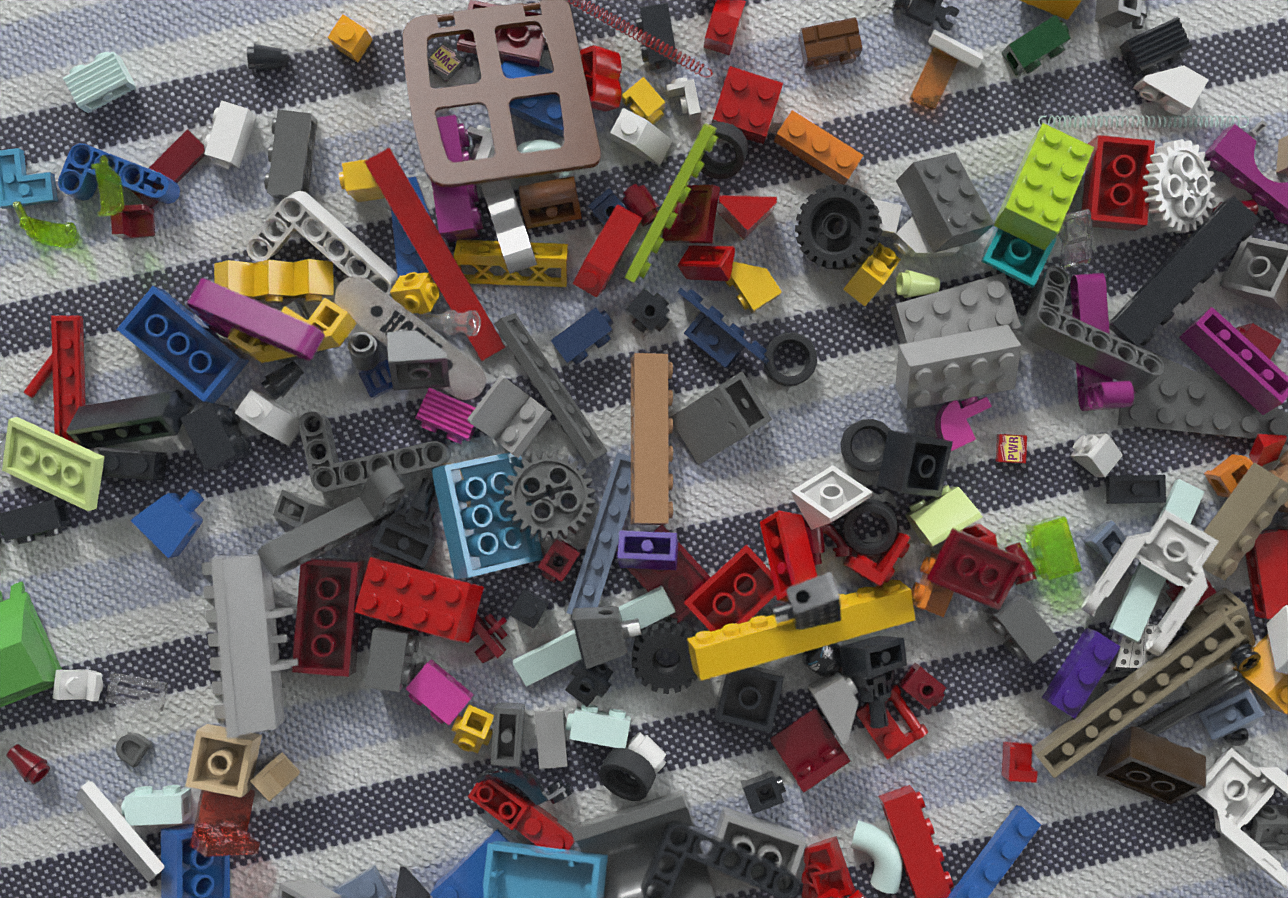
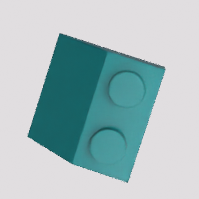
(1015, 256)

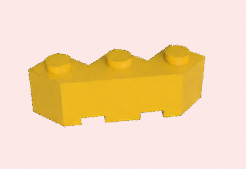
(277, 279)
(328, 318)

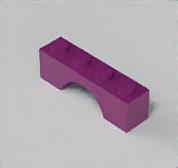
(1234, 157)

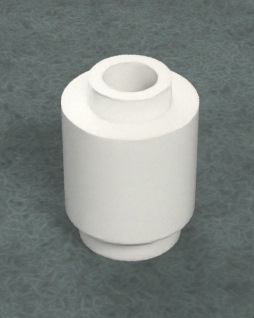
(648, 749)

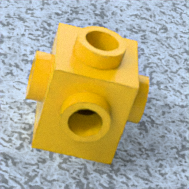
(415, 292)
(472, 729)

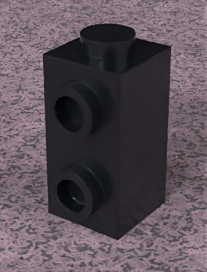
(657, 22)
(33, 520)

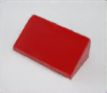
(707, 263)

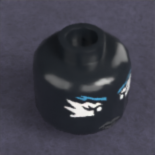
(823, 660)

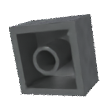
(1022, 628)
(391, 657)

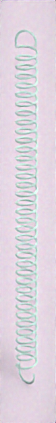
(1148, 123)

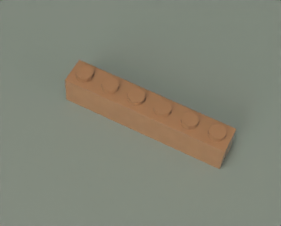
(650, 439)

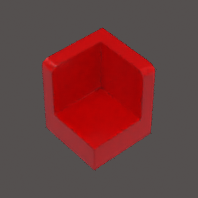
(1017, 762)

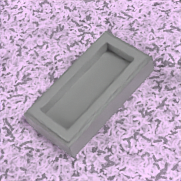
(551, 738)

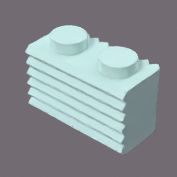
(99, 81)

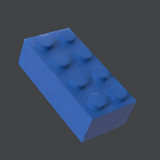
(183, 345)

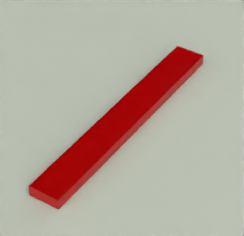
(432, 248)

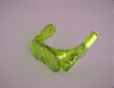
(109, 188)
(47, 232)

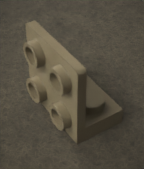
(1235, 610)

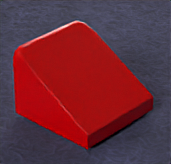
(1267, 448)

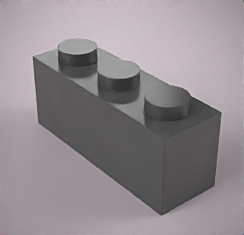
(291, 153)

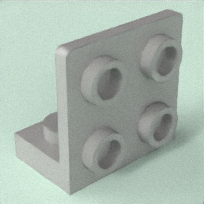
(509, 416)

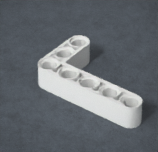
(323, 240)

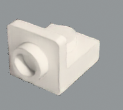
(689, 101)
(486, 147)
(77, 685)

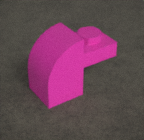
(952, 420)

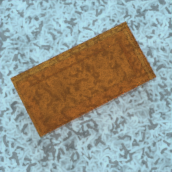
(933, 79)

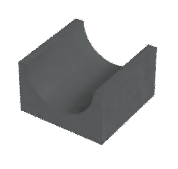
(631, 841)

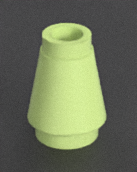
(916, 284)

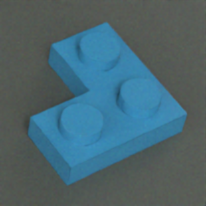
(18, 186)

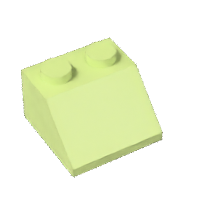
(937, 517)

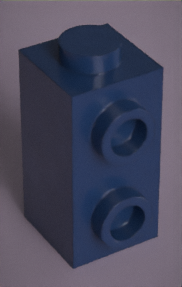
(583, 335)

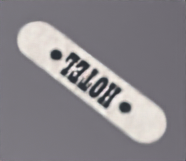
(382, 314)

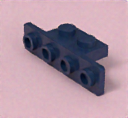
(715, 336)

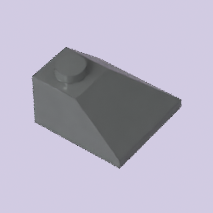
(416, 361)

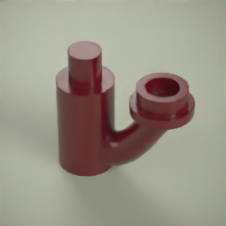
(816, 542)

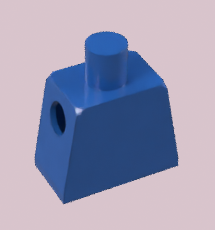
(171, 522)

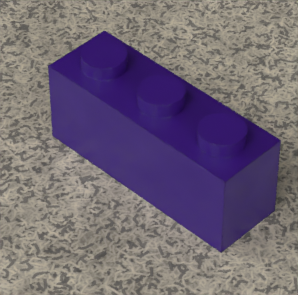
(1081, 672)

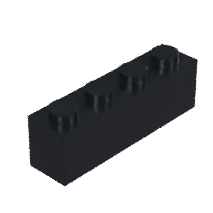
(127, 420)

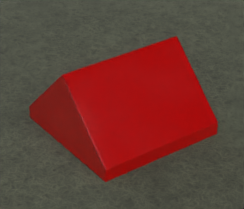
(745, 212)

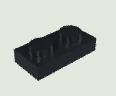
(1135, 489)

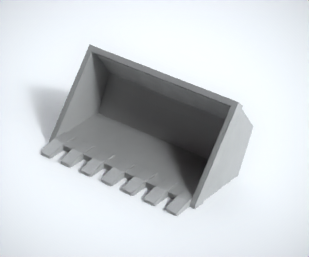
(246, 644)

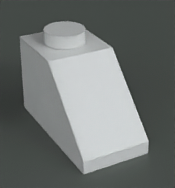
(640, 137)
(912, 241)
(269, 417)

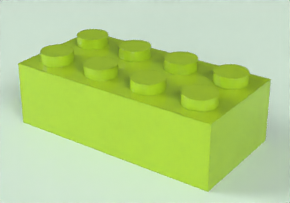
(1043, 186)

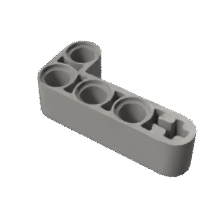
(509, 225)

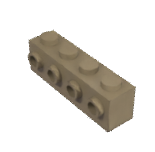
(1243, 519)

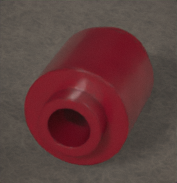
(641, 203)

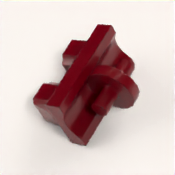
(492, 646)

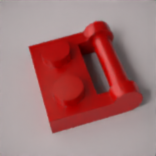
(891, 738)

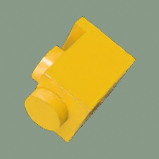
(644, 101)

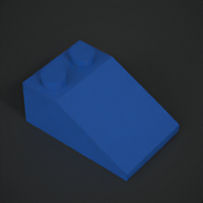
(467, 876)

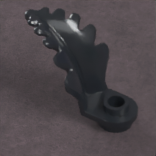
(528, 784)

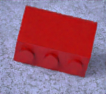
(733, 592)

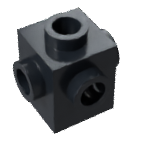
(644, 302)
(589, 682)

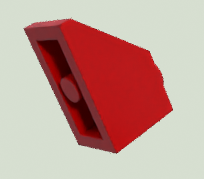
(723, 25)

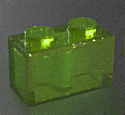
(1052, 547)

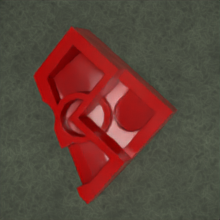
(825, 869)

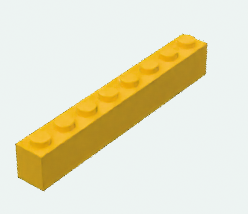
(765, 640)

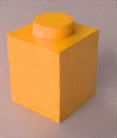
(350, 38)

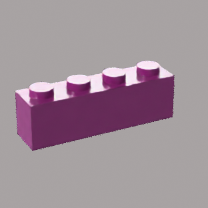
(1237, 361)

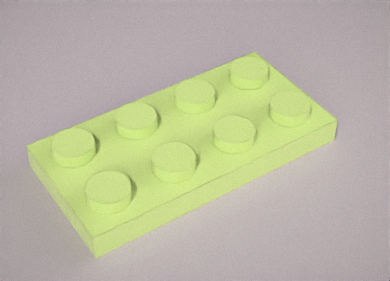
(53, 463)

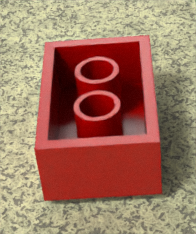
(1116, 182)

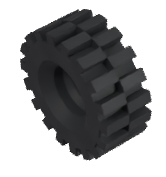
(650, 642)

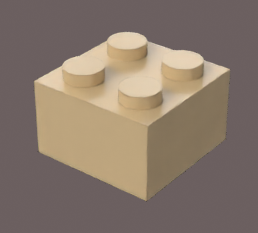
(223, 763)

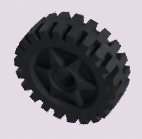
(859, 229)

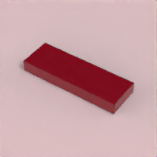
(176, 162)

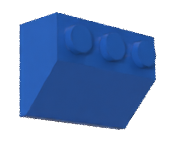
(539, 110)
(188, 871)

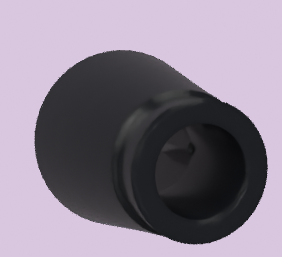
(266, 58)
(282, 380)

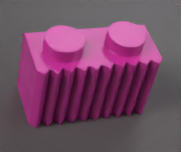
(447, 414)

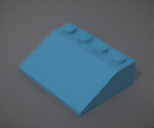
(482, 535)

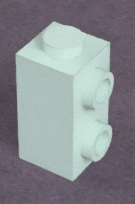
(598, 726)
(157, 806)

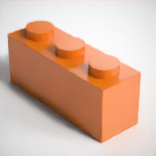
(818, 147)

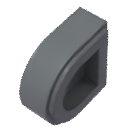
(132, 748)

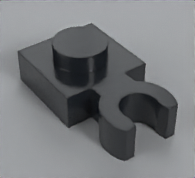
(929, 10)

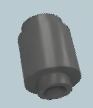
(363, 351)

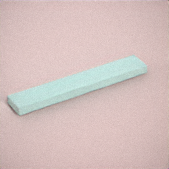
(1146, 583)
(565, 650)

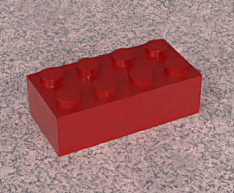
(419, 600)

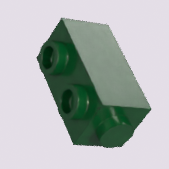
(1037, 44)

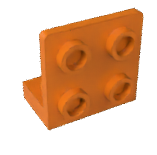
(929, 595)

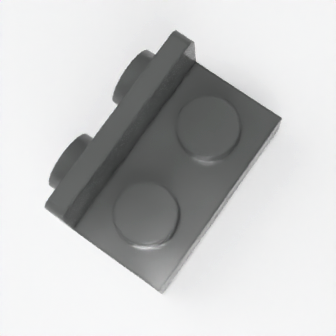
(1271, 827)

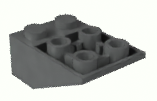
(720, 418)

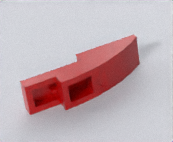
(521, 814)

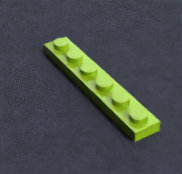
(678, 193)

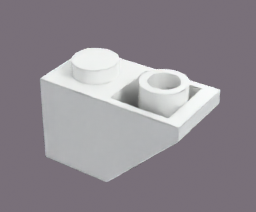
(1173, 88)
(1096, 453)

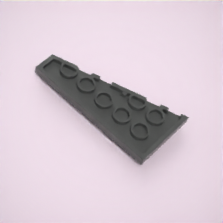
(1198, 404)

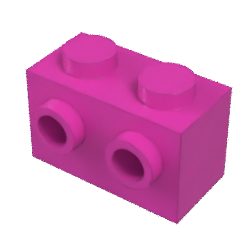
(439, 692)

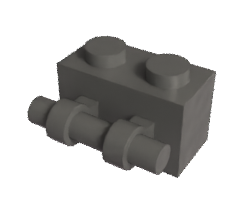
(1120, 12)

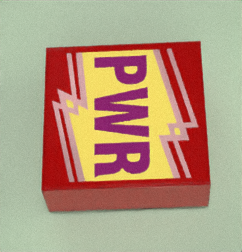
(1011, 448)

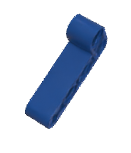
(76, 170)

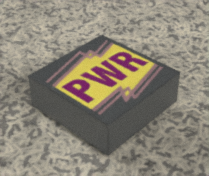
(445, 61)

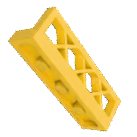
(490, 254)

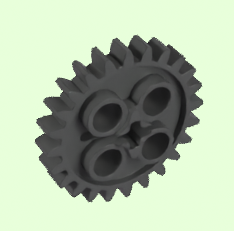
(539, 474)

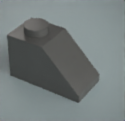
(298, 509)

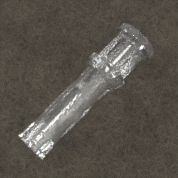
(453, 322)

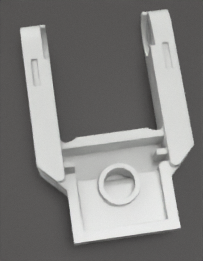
(1174, 552)
(1237, 794)

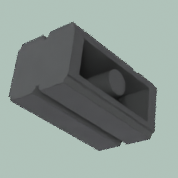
(508, 734)

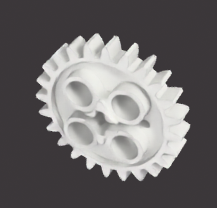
(1179, 186)

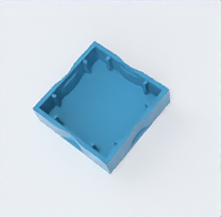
(542, 872)

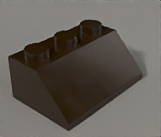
(1153, 766)

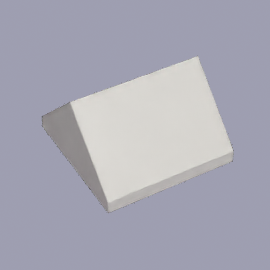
(828, 496)

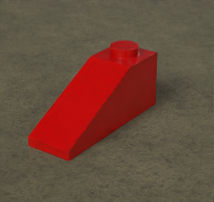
(607, 251)

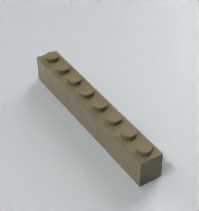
(1137, 693)

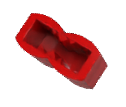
(602, 75)

